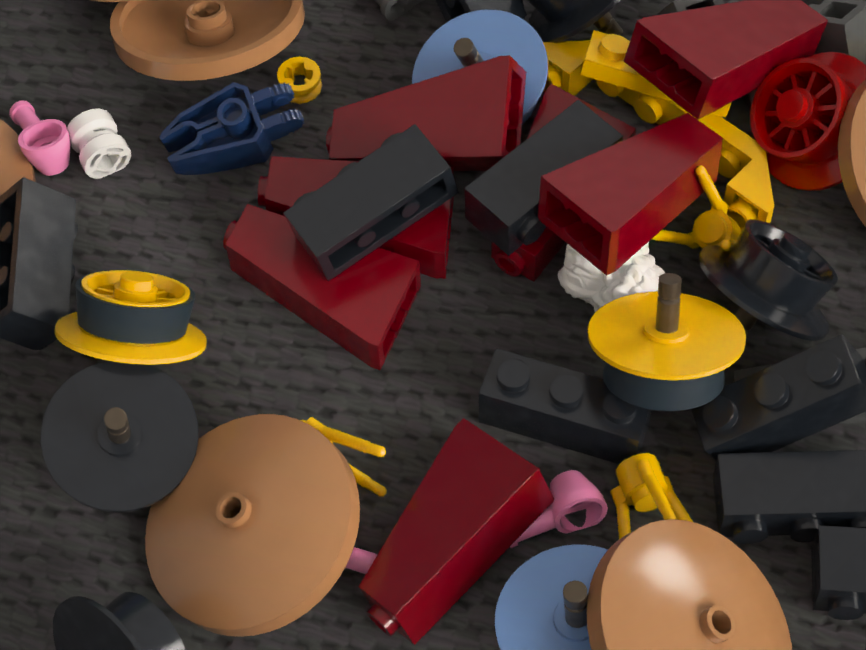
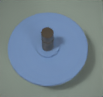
(481, 37)
(547, 601)

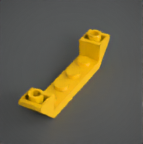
(741, 156)

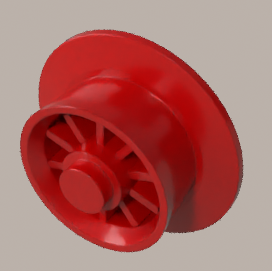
(800, 117)

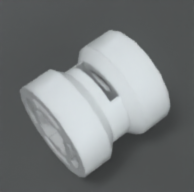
(97, 141)

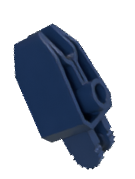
(229, 129)

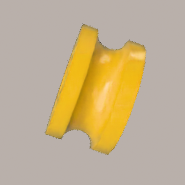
(301, 66)

